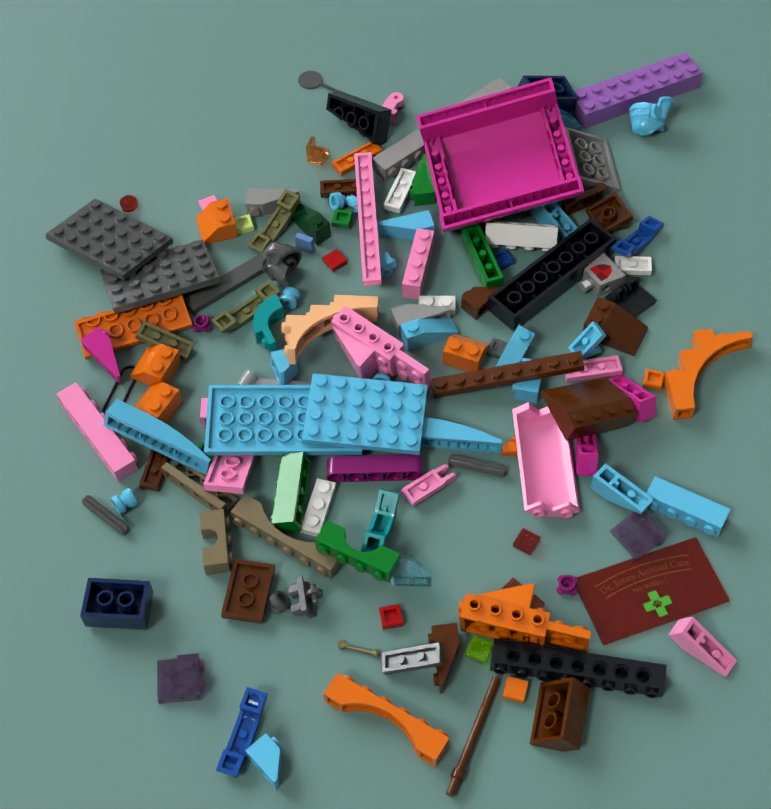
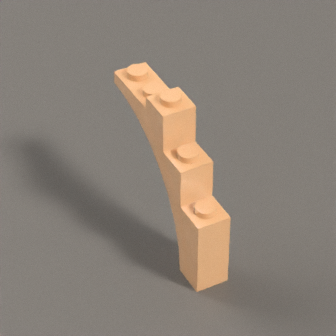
(302, 329)

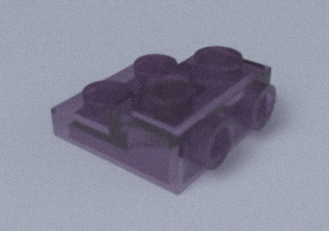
(180, 679)

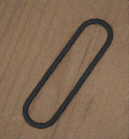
(128, 392)

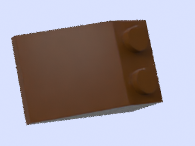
(621, 328)

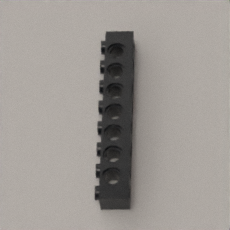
(588, 662)

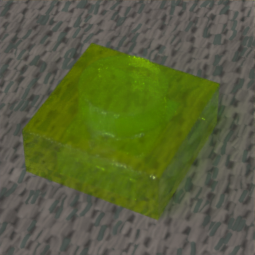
(478, 650)

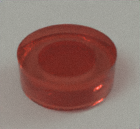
(128, 203)

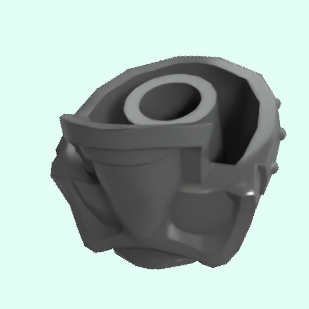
(280, 260)

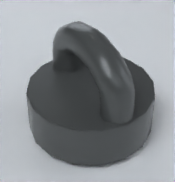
(279, 602)

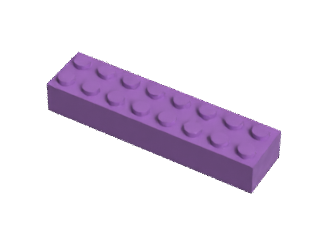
(646, 84)

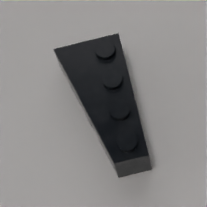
(364, 116)

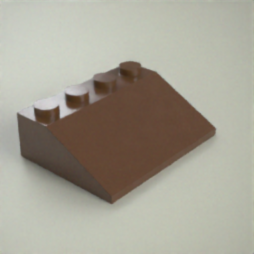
(589, 408)

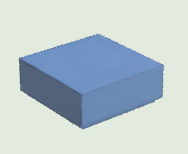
(304, 242)

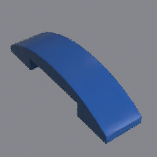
(639, 239)
(244, 732)

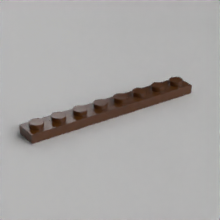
(507, 374)

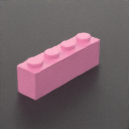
(418, 264)

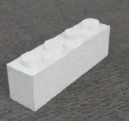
(521, 234)

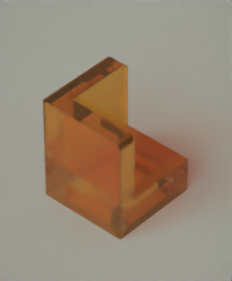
(315, 153)

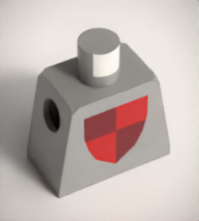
(601, 276)

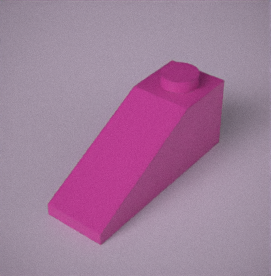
(99, 346)
(642, 399)
(586, 455)

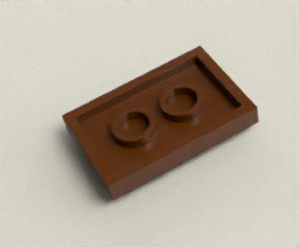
(248, 591)

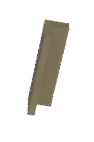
(197, 491)

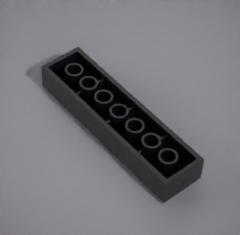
(550, 274)

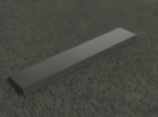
(229, 282)

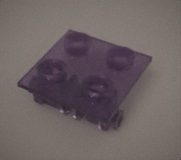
(638, 534)

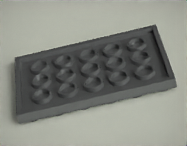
(109, 239)
(165, 276)

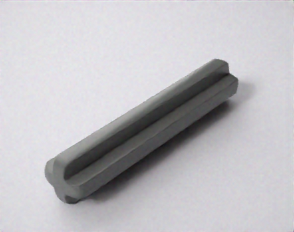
(477, 465)
(106, 515)

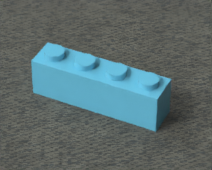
(687, 507)

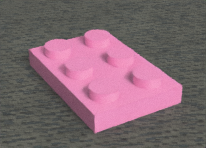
(229, 473)

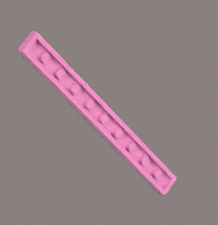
(367, 219)

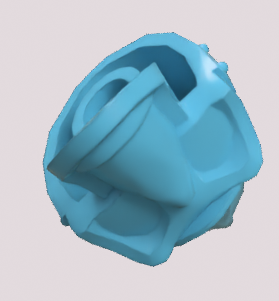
(650, 117)

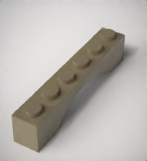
(250, 515)

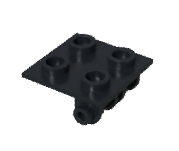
(631, 297)

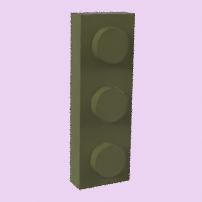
(155, 335)

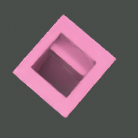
(396, 103)

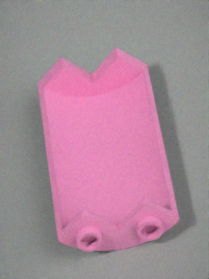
(544, 464)

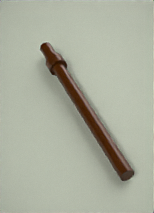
(458, 772)

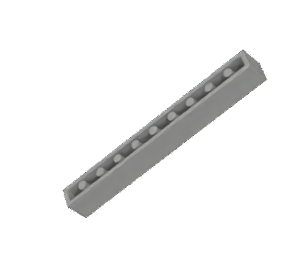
(411, 148)

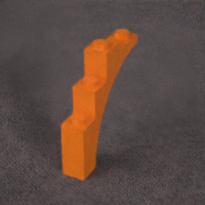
(706, 349)

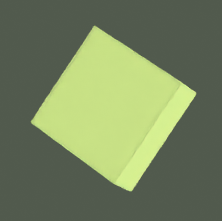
(243, 224)

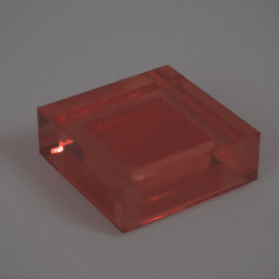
(526, 541)

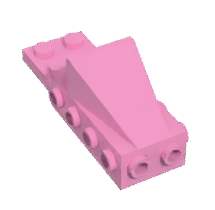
(374, 349)

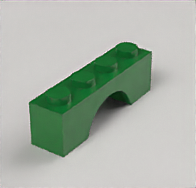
(379, 563)

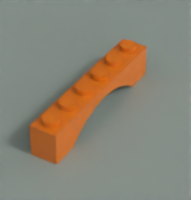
(349, 696)

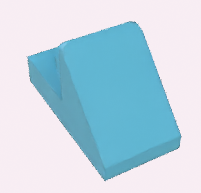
(588, 341)

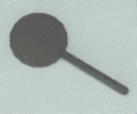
(312, 80)

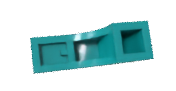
(265, 316)
(382, 521)

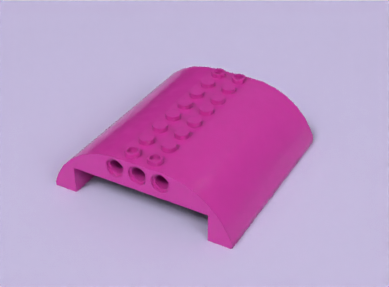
(499, 155)

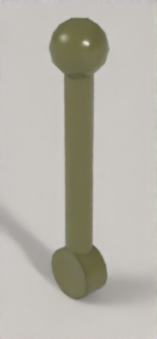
(342, 645)

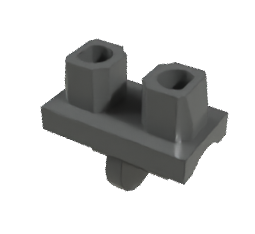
(308, 597)

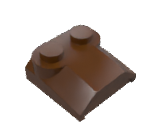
(610, 213)

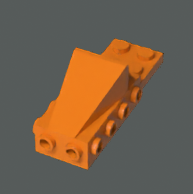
(512, 611)

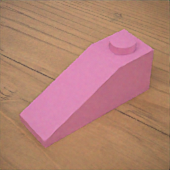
(702, 645)

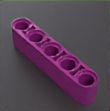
(374, 468)

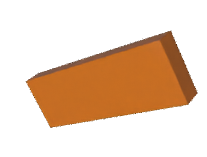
(347, 162)

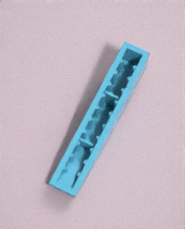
(155, 435)
(454, 436)

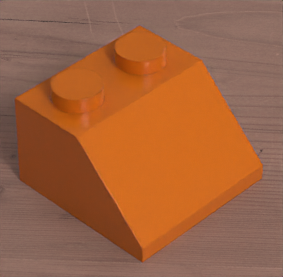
(217, 222)
(464, 353)
(156, 365)
(160, 401)

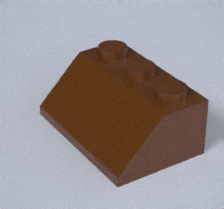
(560, 715)

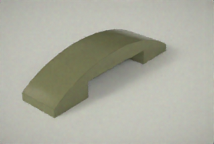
(277, 223)
(245, 312)

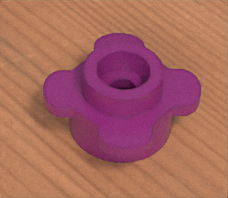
(201, 319)
(567, 579)

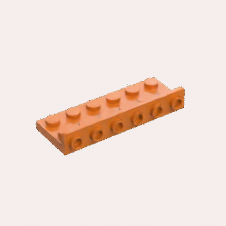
(167, 314)

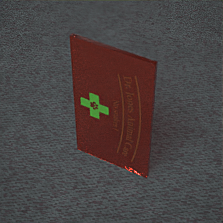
(650, 591)

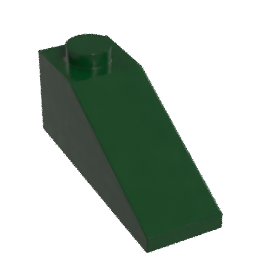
(312, 223)

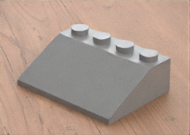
(593, 160)

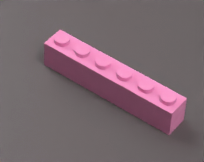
(102, 439)

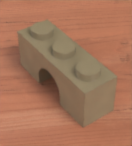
(216, 557)

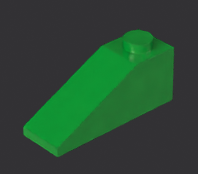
(422, 185)

